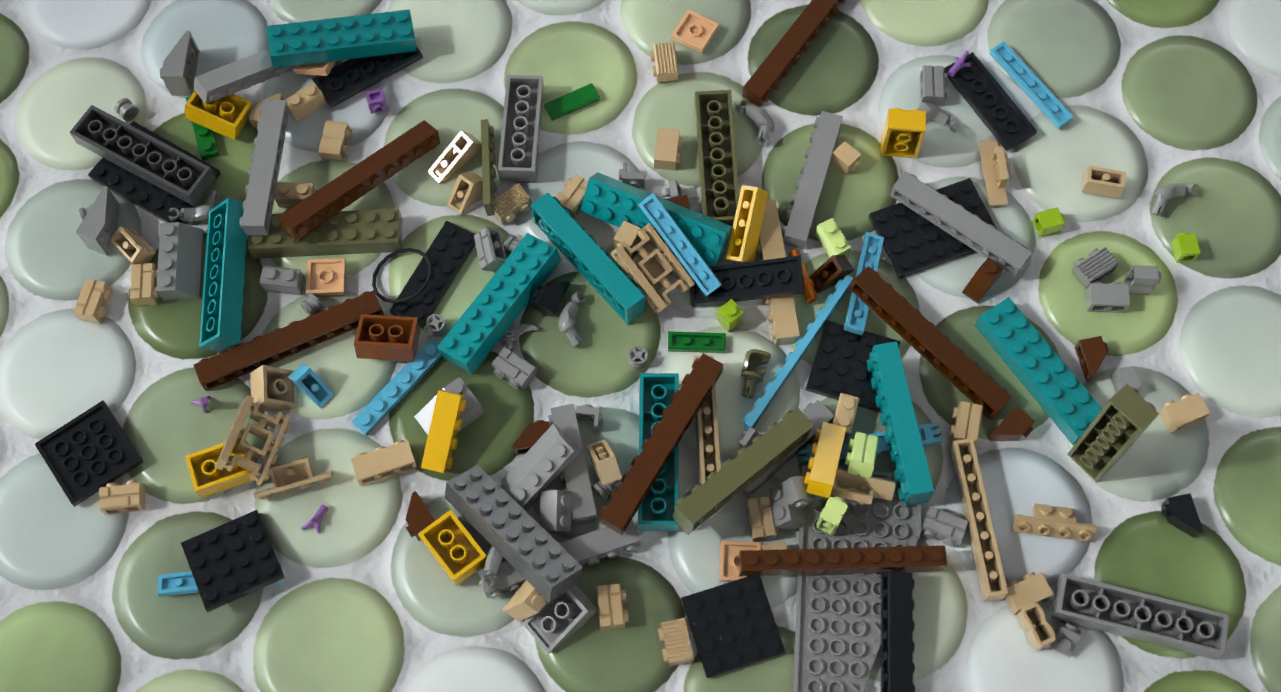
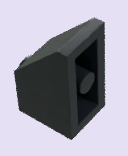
(548, 297)
(1182, 514)

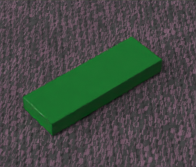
(572, 101)
(696, 342)

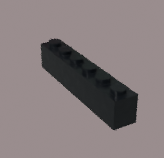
(897, 632)

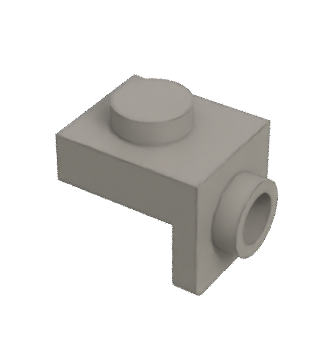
(632, 178)
(590, 413)
(1066, 638)

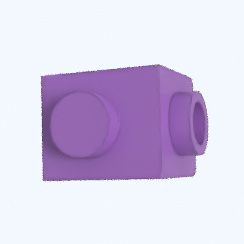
(376, 101)

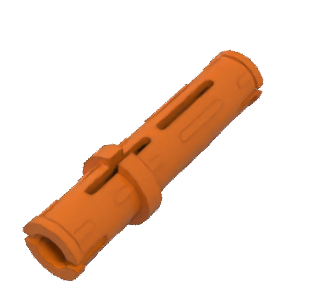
(809, 291)

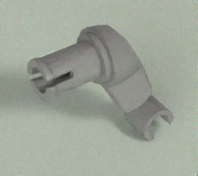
(937, 114)
(761, 117)
(1167, 193)
(198, 213)
(567, 319)
(491, 567)

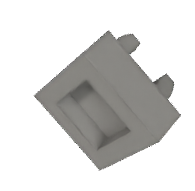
(674, 190)
(748, 437)

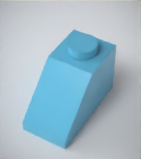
(311, 385)

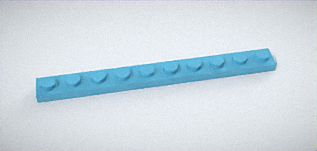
(794, 358)

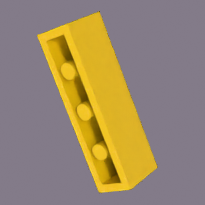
(747, 224)
(443, 431)
(826, 459)

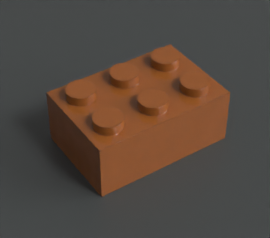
(387, 337)

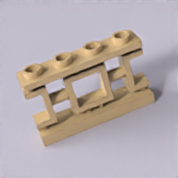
(640, 275)
(239, 434)

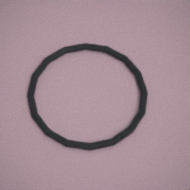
(411, 296)

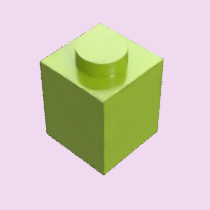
(1048, 221)
(1185, 247)
(730, 315)

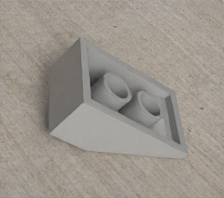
(181, 66)
(100, 223)
(471, 413)
(560, 618)

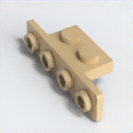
(995, 172)
(292, 475)
(861, 488)
(1054, 522)

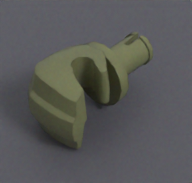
(753, 359)

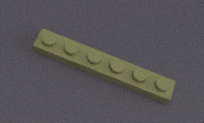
(488, 170)

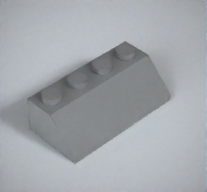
(179, 261)
(540, 466)

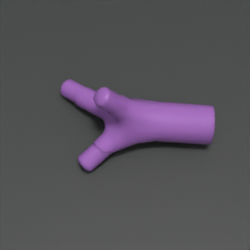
(959, 64)
(202, 402)
(316, 519)

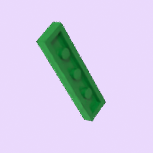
(205, 140)

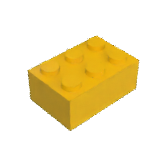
(223, 116)
(903, 133)
(211, 480)
(453, 547)

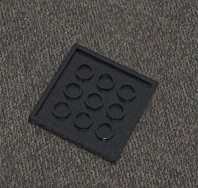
(842, 365)
(88, 453)
(232, 560)
(732, 625)

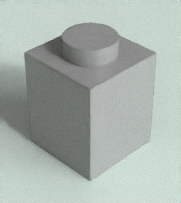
(1126, 376)

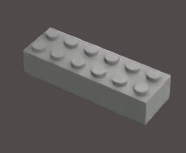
(521, 128)

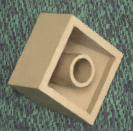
(273, 389)

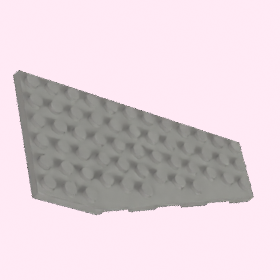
(842, 612)

